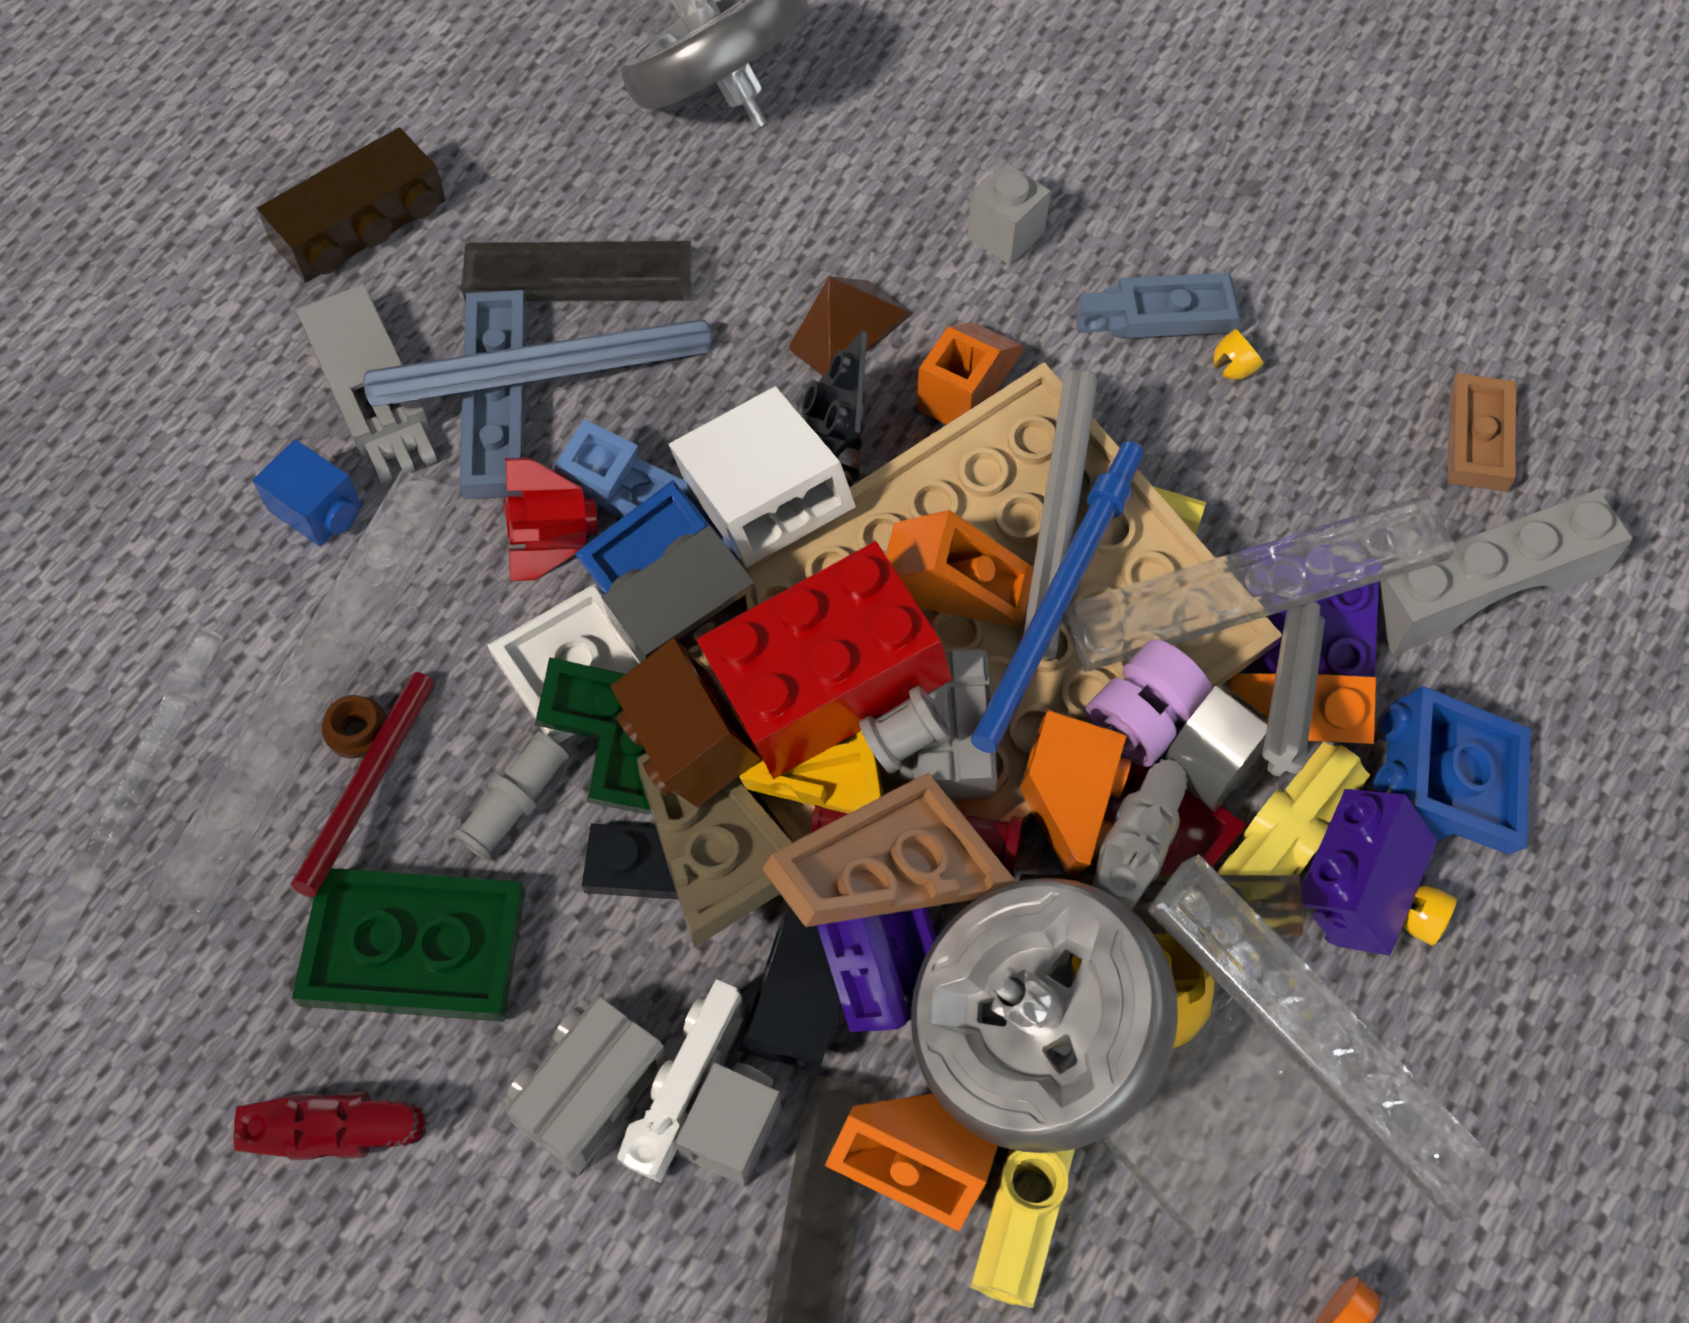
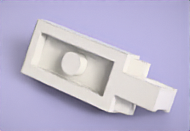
(710, 1036)

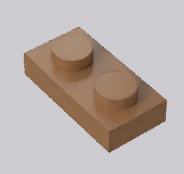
(1482, 432)

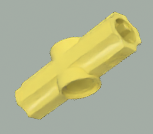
(1296, 819)
(1019, 1230)

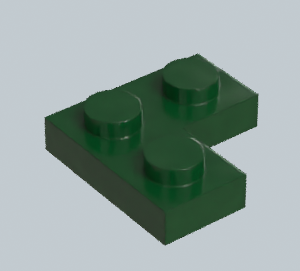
(582, 703)

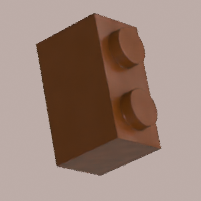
(683, 724)

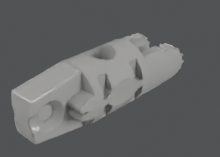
(1141, 834)

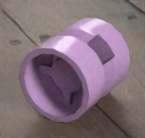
(1157, 694)

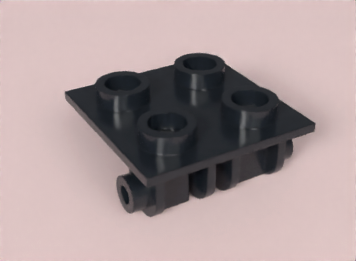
(837, 406)

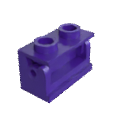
(1368, 870)
(877, 965)

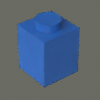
(308, 493)

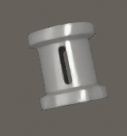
(905, 729)

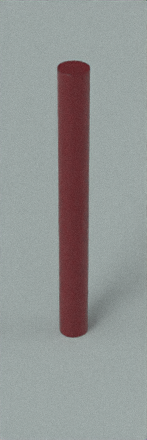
(362, 785)

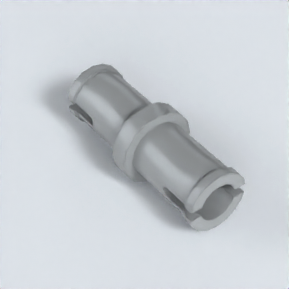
(511, 795)

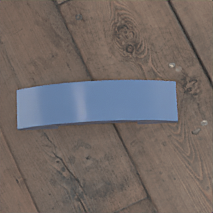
(613, 474)

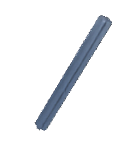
(535, 362)

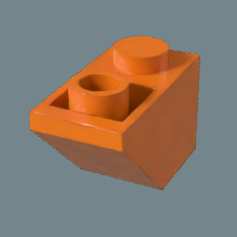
(963, 370)
(1069, 785)

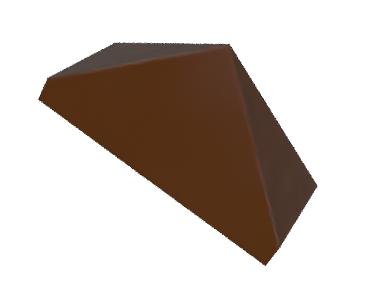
(839, 315)

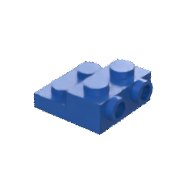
(1458, 768)

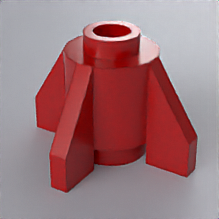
(546, 518)

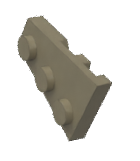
(715, 853)

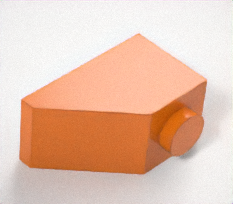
(959, 569)
(1341, 705)
(914, 1156)

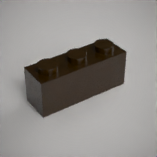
(352, 204)

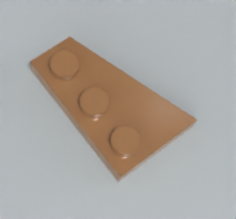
(887, 859)

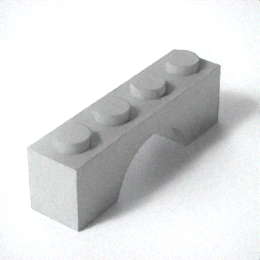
(1546, 548)

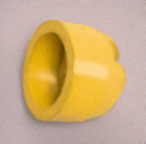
(1240, 352)
(1431, 914)

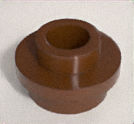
(345, 712)

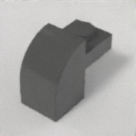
(1219, 746)

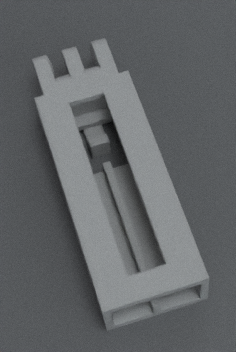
(348, 343)

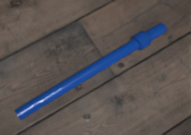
(1106, 502)

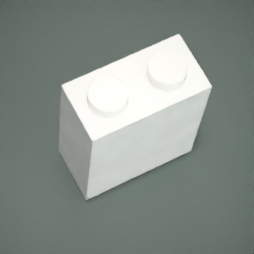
(762, 476)

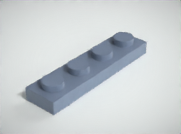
(492, 416)

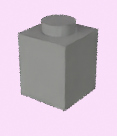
(1008, 213)
(730, 1121)

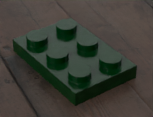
(411, 945)

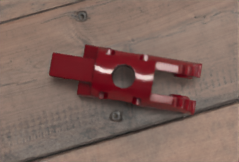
(324, 1126)

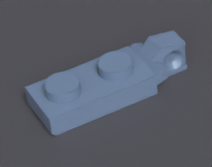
(1161, 306)

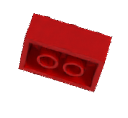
(825, 658)

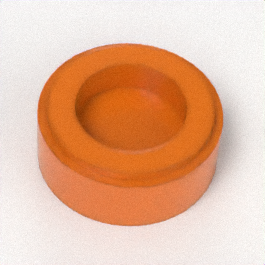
(1351, 1304)

